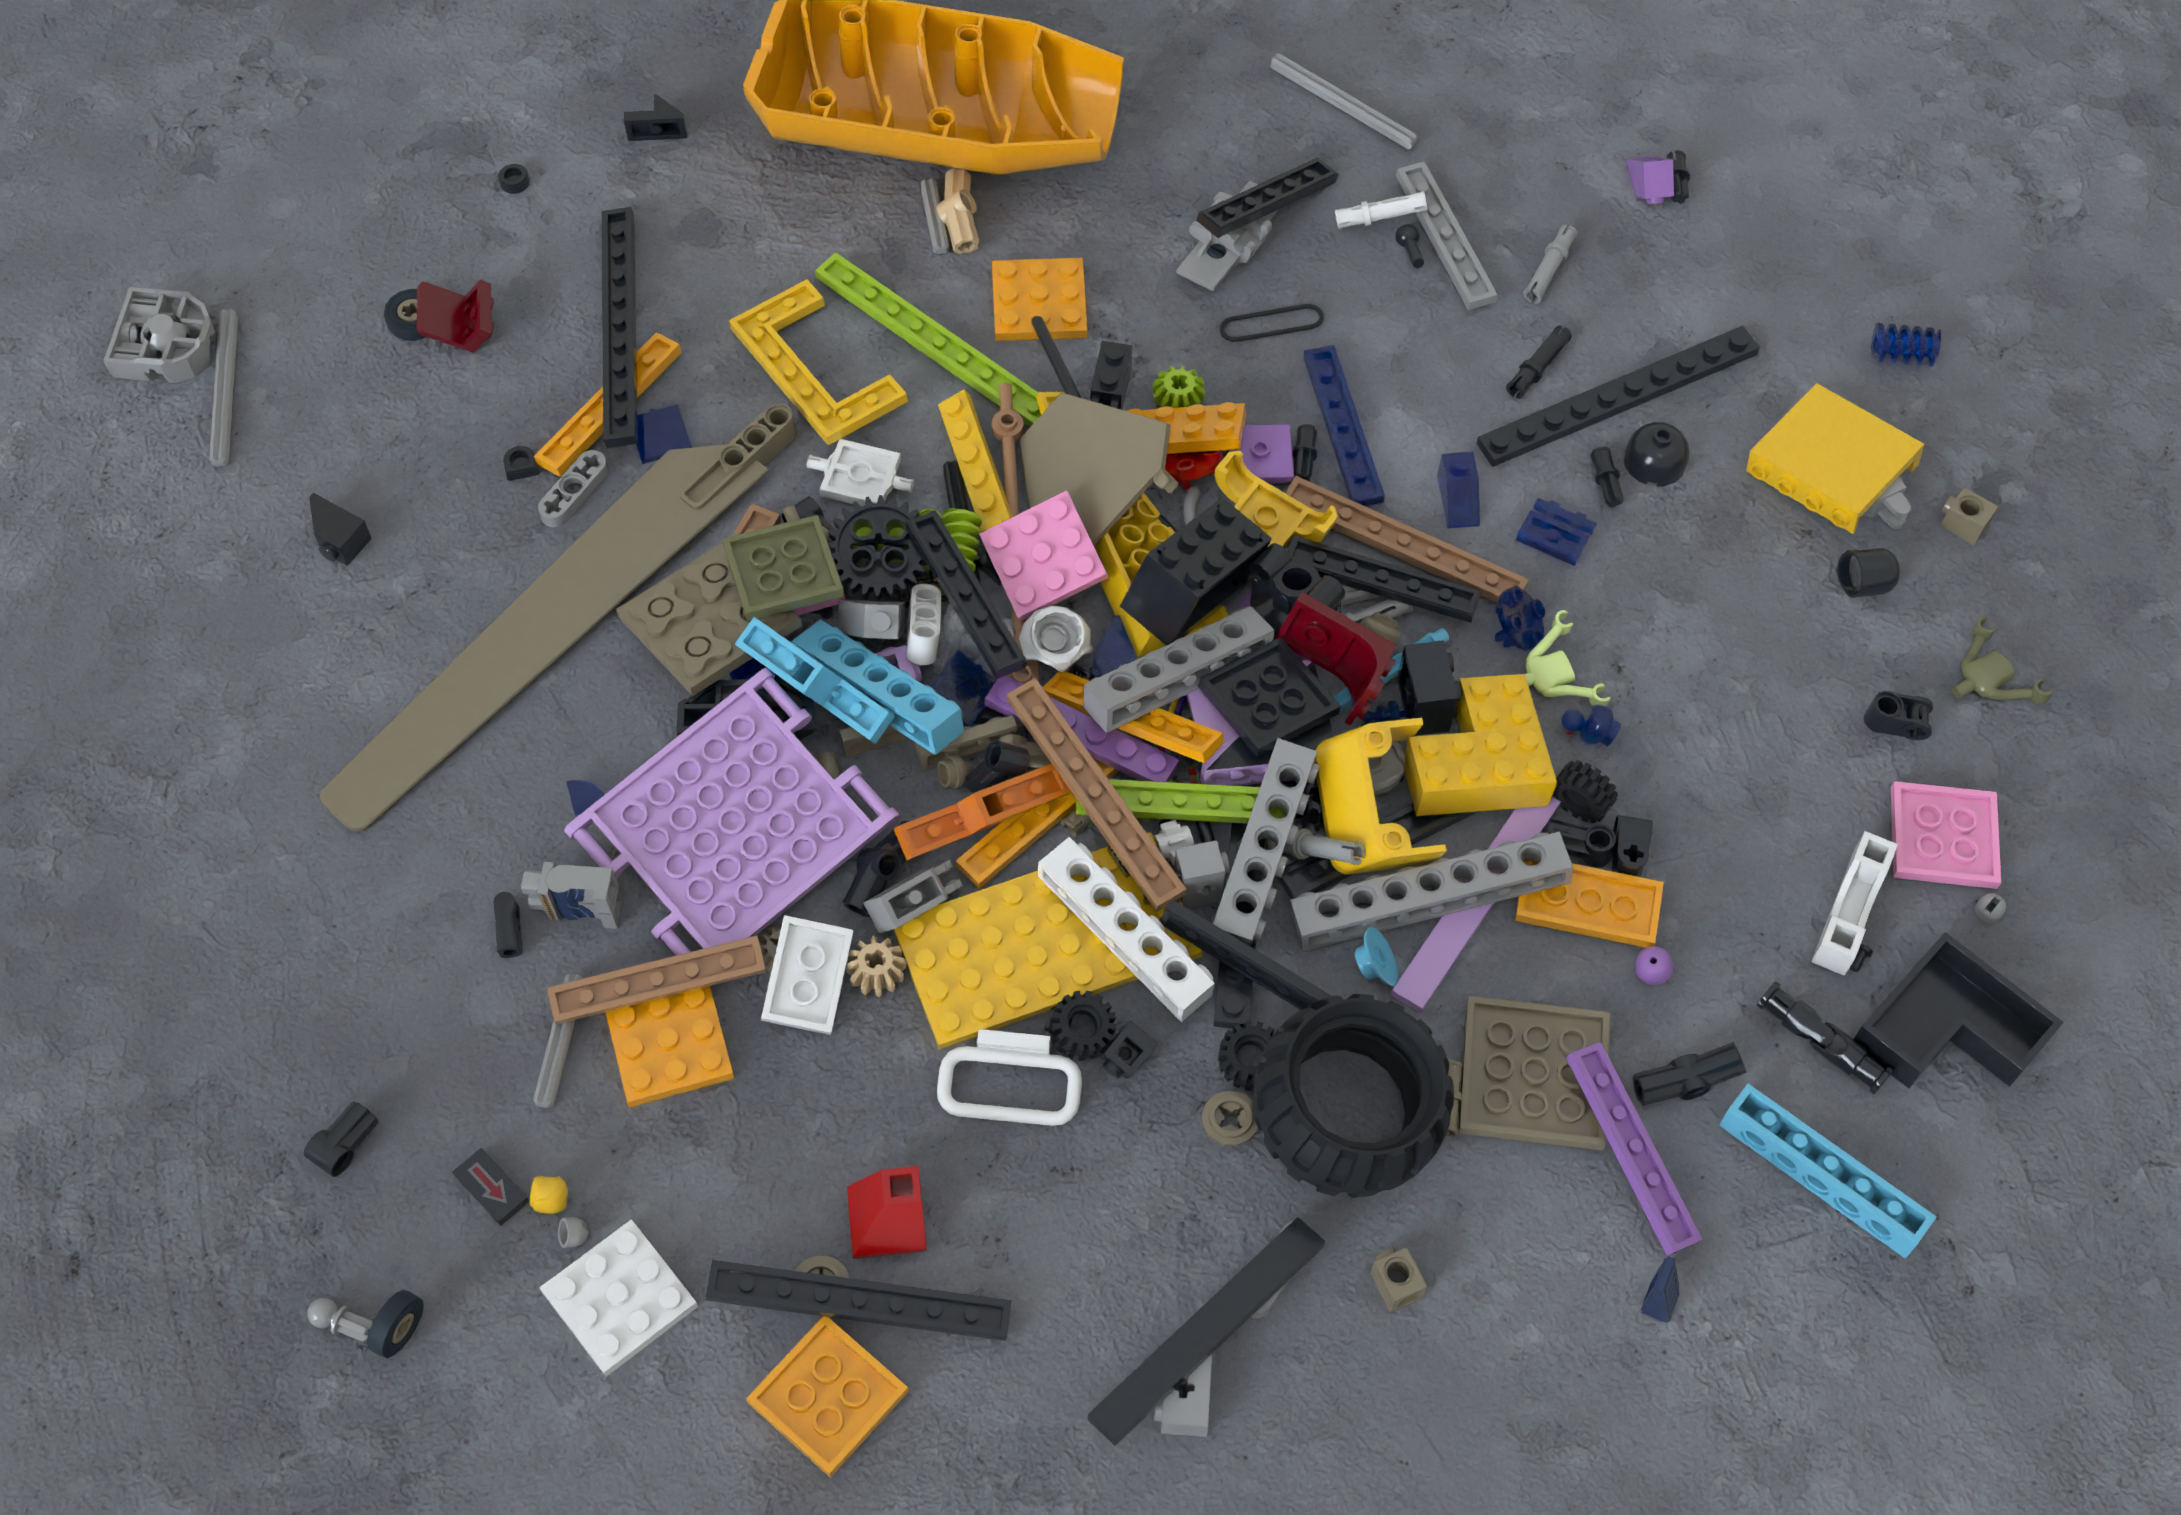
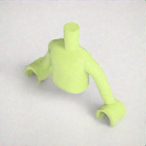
(1554, 670)

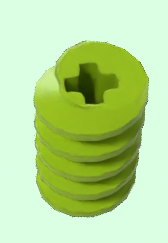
(964, 531)

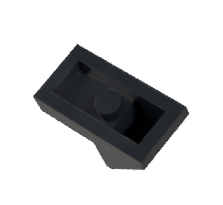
(660, 124)

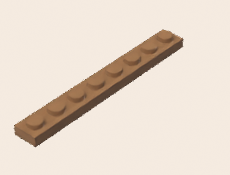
(1407, 542)
(1096, 795)

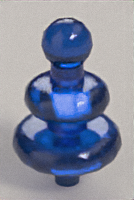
(1382, 714)

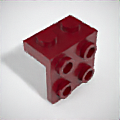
(455, 317)

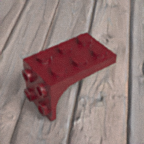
(1341, 648)

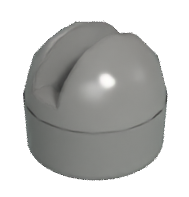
(1996, 914)
(572, 1232)

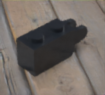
(1112, 374)

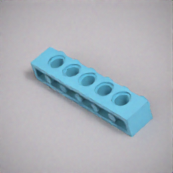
(916, 707)
(1827, 1171)

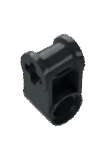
(1901, 715)
(1631, 844)

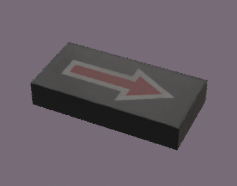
(490, 1186)

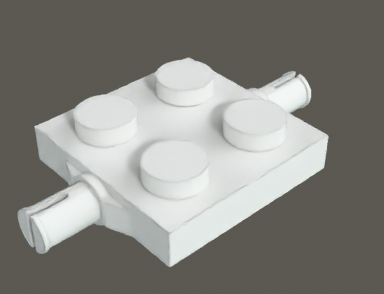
(859, 472)

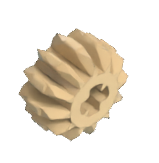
(882, 975)

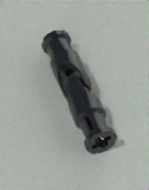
(1805, 1022)

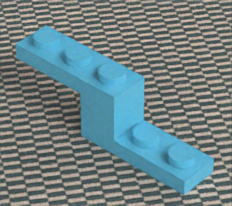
(814, 680)

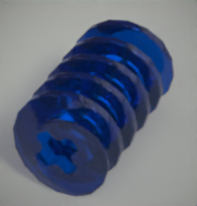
(1906, 343)

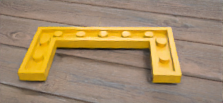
(831, 420)

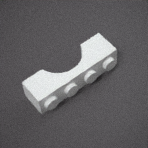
(1853, 903)

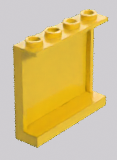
(1833, 456)

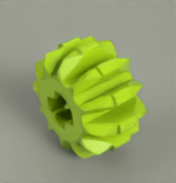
(1178, 388)

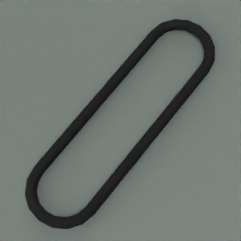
(1269, 312)

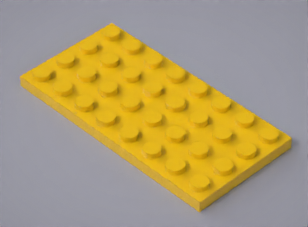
(1011, 954)

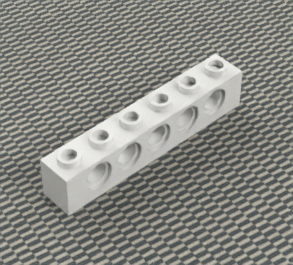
(1178, 996)

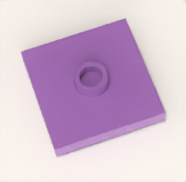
(1268, 452)

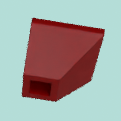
(887, 1213)

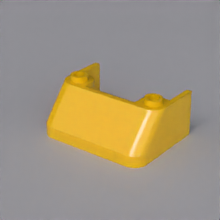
(1350, 801)

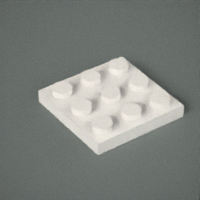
(618, 1297)

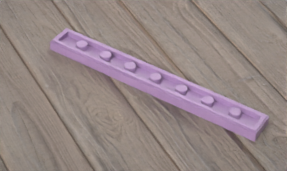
(1456, 929)

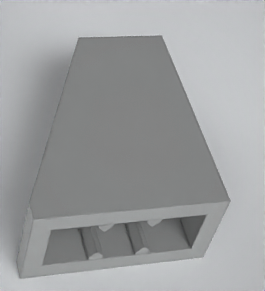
(872, 618)

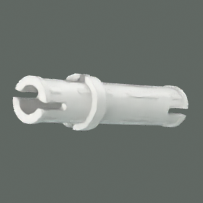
(1380, 210)

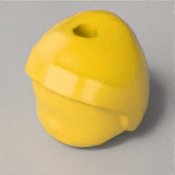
(548, 1194)

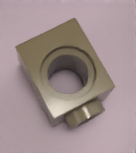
(1968, 515)
(1398, 1294)

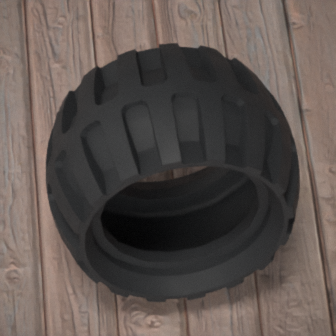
(1393, 1042)

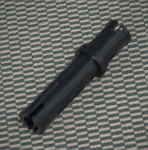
(1532, 369)

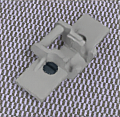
(1216, 256)

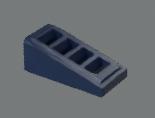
(1662, 1292)

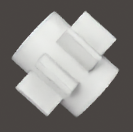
(1172, 837)

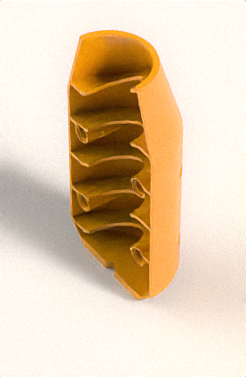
(933, 85)

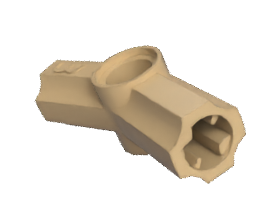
(957, 211)

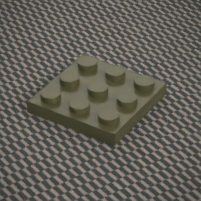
(782, 567)

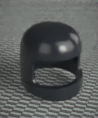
(1878, 572)

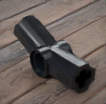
(875, 869)
(1688, 1075)

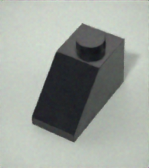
(337, 530)

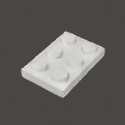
(807, 975)

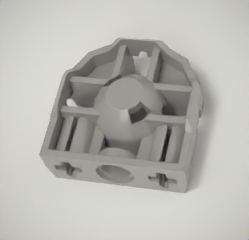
(152, 310)

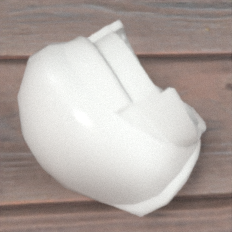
(1055, 637)

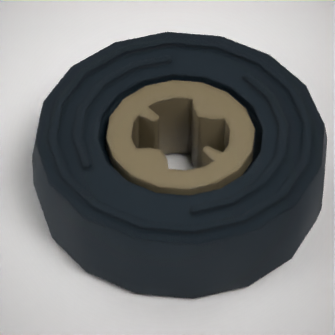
(396, 313)
(395, 1323)

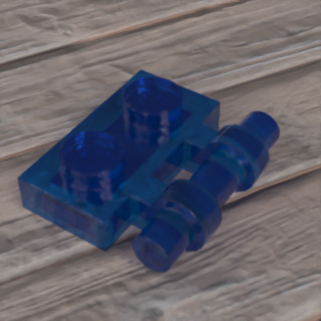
(1554, 537)

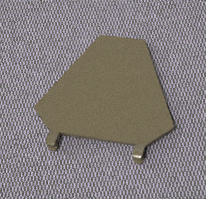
(1097, 456)

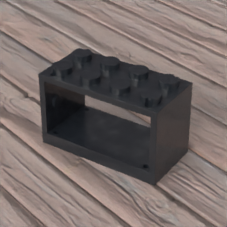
(1194, 572)

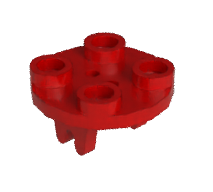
(1192, 465)

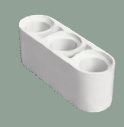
(923, 624)

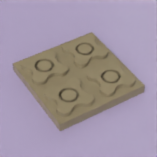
(696, 620)
(1520, 1076)

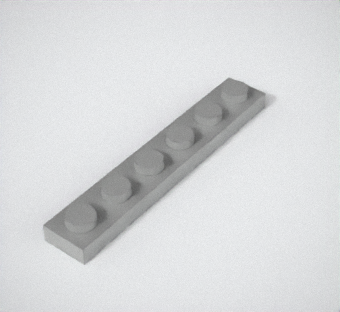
(1448, 238)

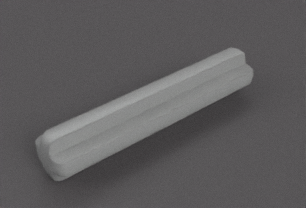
(936, 226)

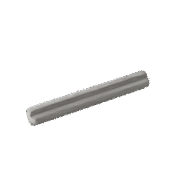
(554, 1059)

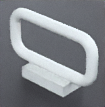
(1012, 1050)

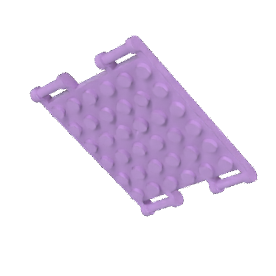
(732, 820)

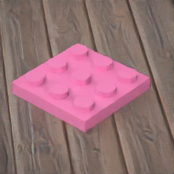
(1043, 555)
(1945, 835)

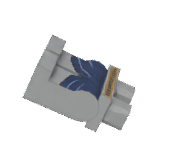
(574, 893)

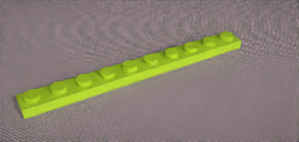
(926, 335)

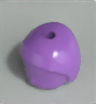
(1654, 965)

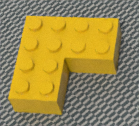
(1493, 761)

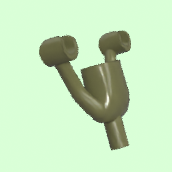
(1992, 671)

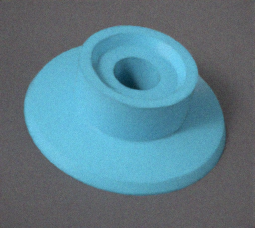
(1376, 958)

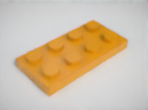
(1201, 427)
(1597, 906)

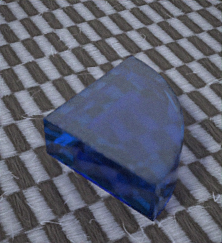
(583, 794)

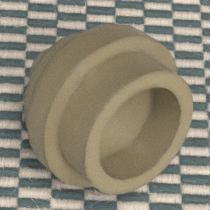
(953, 771)

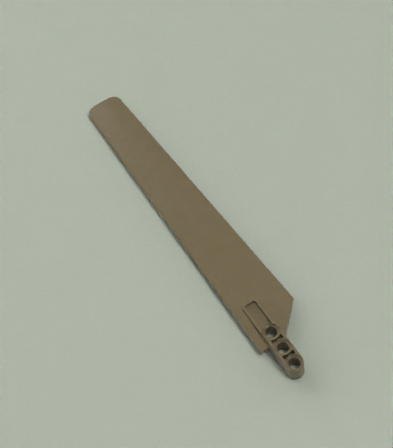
(565, 602)

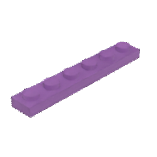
(1110, 748)
(1634, 1149)

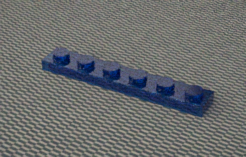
(1343, 426)

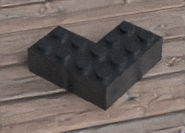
(1959, 1001)

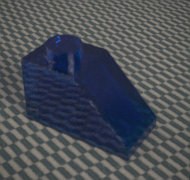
(1459, 489)
(1112, 649)

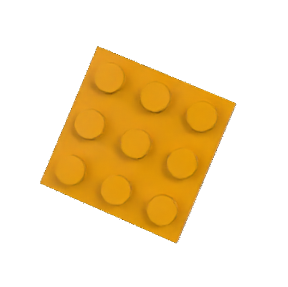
(1041, 289)
(669, 1046)
(827, 1395)

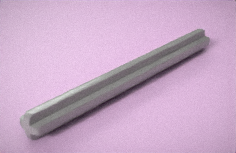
(1344, 101)
(223, 388)

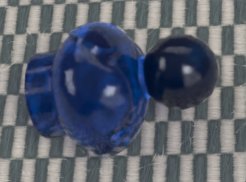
(1596, 728)

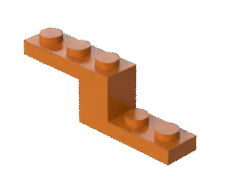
(980, 811)

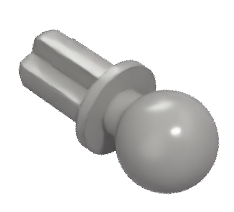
(325, 1313)

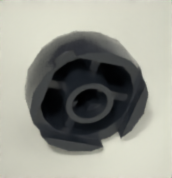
(1657, 454)

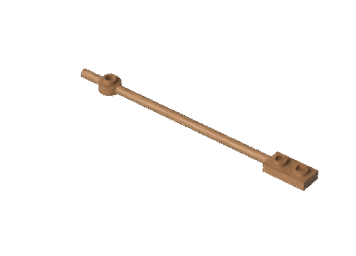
(1008, 435)

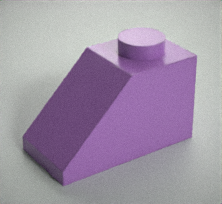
(1652, 178)

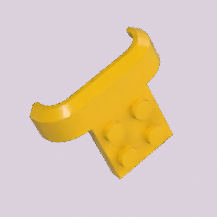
(1269, 507)

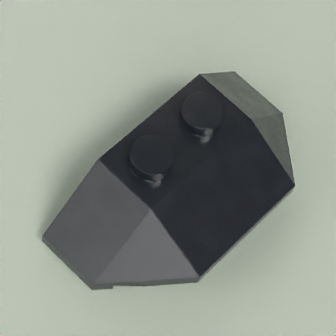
(696, 706)

